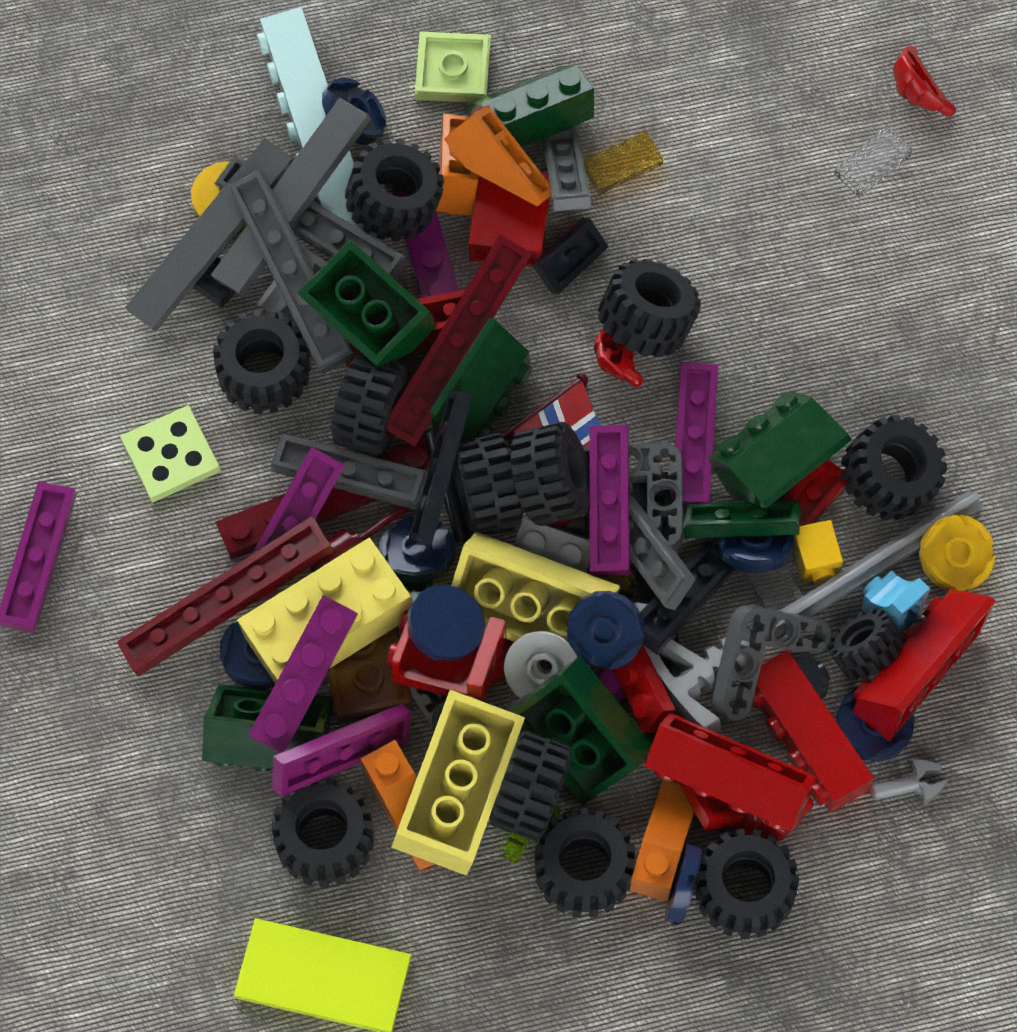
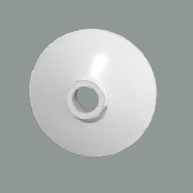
(523, 660)

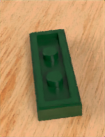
(741, 519)

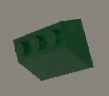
(541, 104)
(368, 306)
(489, 374)
(777, 449)
(584, 715)
(233, 716)

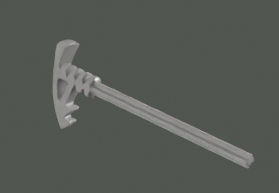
(702, 673)

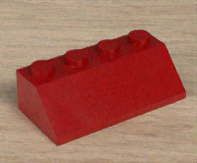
(923, 662)

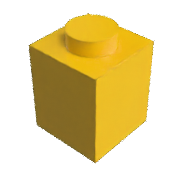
(817, 552)

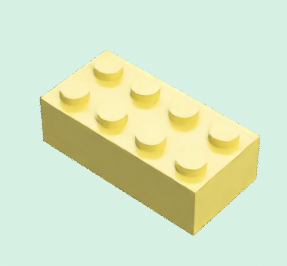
(354, 579)
(522, 586)
(458, 782)

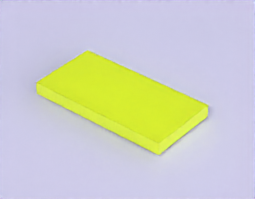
(322, 976)

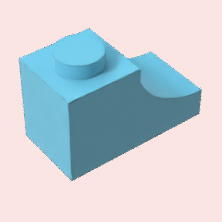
(897, 597)

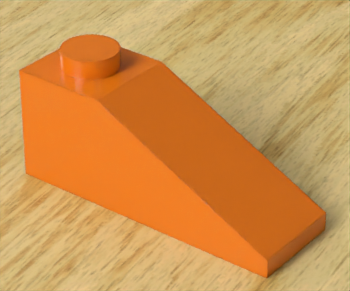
(494, 154)
(459, 182)
(392, 784)
(663, 843)

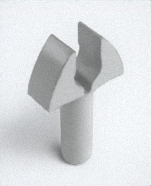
(912, 783)

